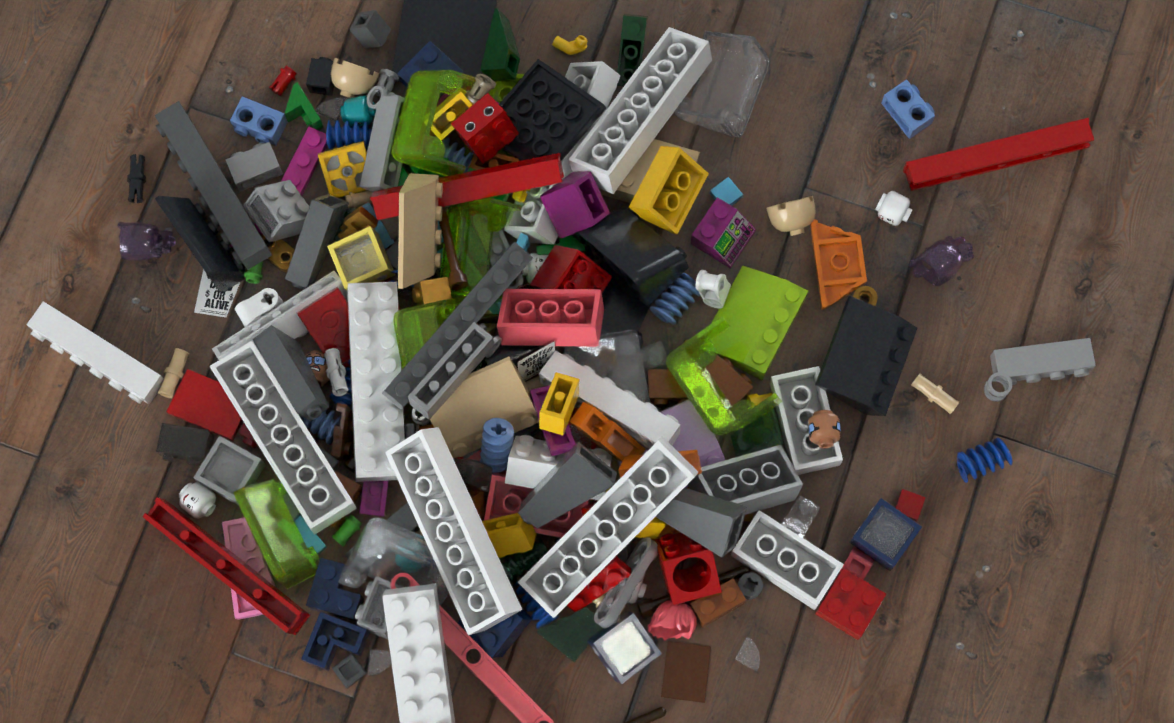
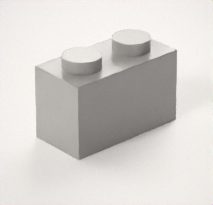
(254, 166)

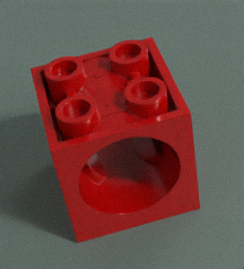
(570, 270)
(688, 583)

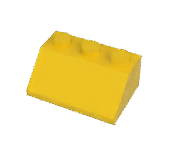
(669, 189)

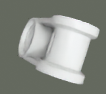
(712, 288)
(257, 306)

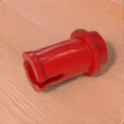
(283, 80)

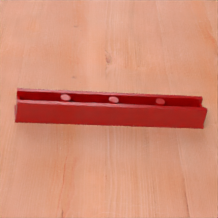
(998, 154)
(481, 183)
(227, 566)

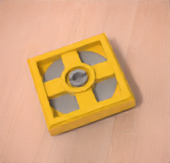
(343, 169)

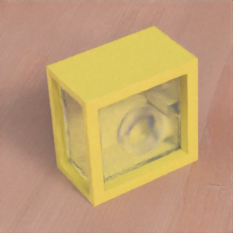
(361, 258)

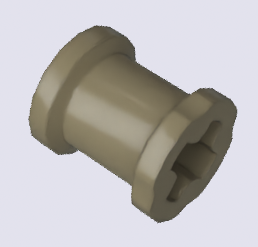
(480, 88)

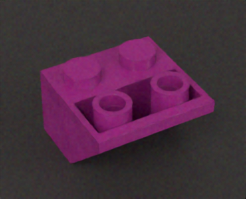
(574, 203)

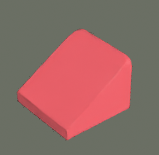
(858, 563)

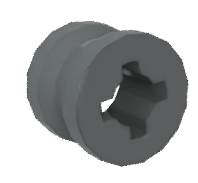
(750, 590)

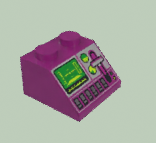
(723, 233)

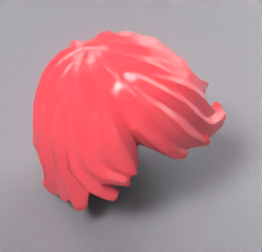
(673, 621)

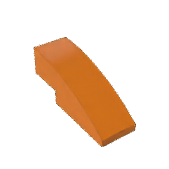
(605, 432)

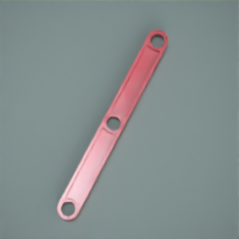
(486, 669)

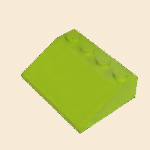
(759, 317)

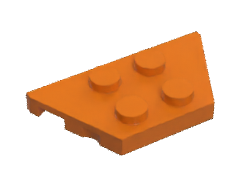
(837, 262)

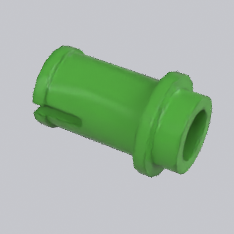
(254, 274)
(347, 530)

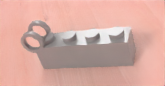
(380, 167)
(1038, 362)
(453, 369)

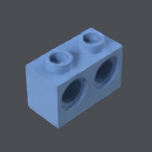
(903, 111)
(261, 117)

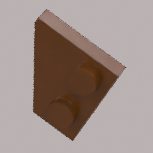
(343, 434)

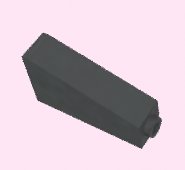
(316, 234)
(292, 372)
(570, 483)
(705, 519)

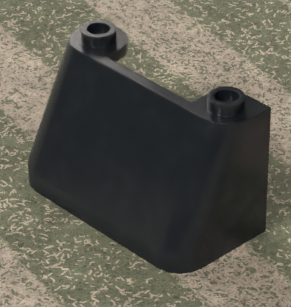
(634, 252)
(621, 306)

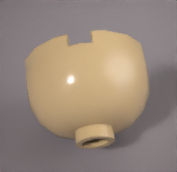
(352, 78)
(792, 215)

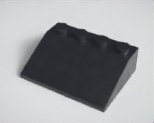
(202, 241)
(866, 357)

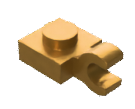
(357, 221)

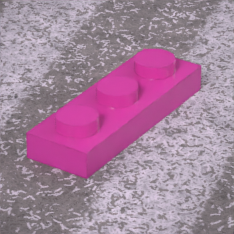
(305, 159)

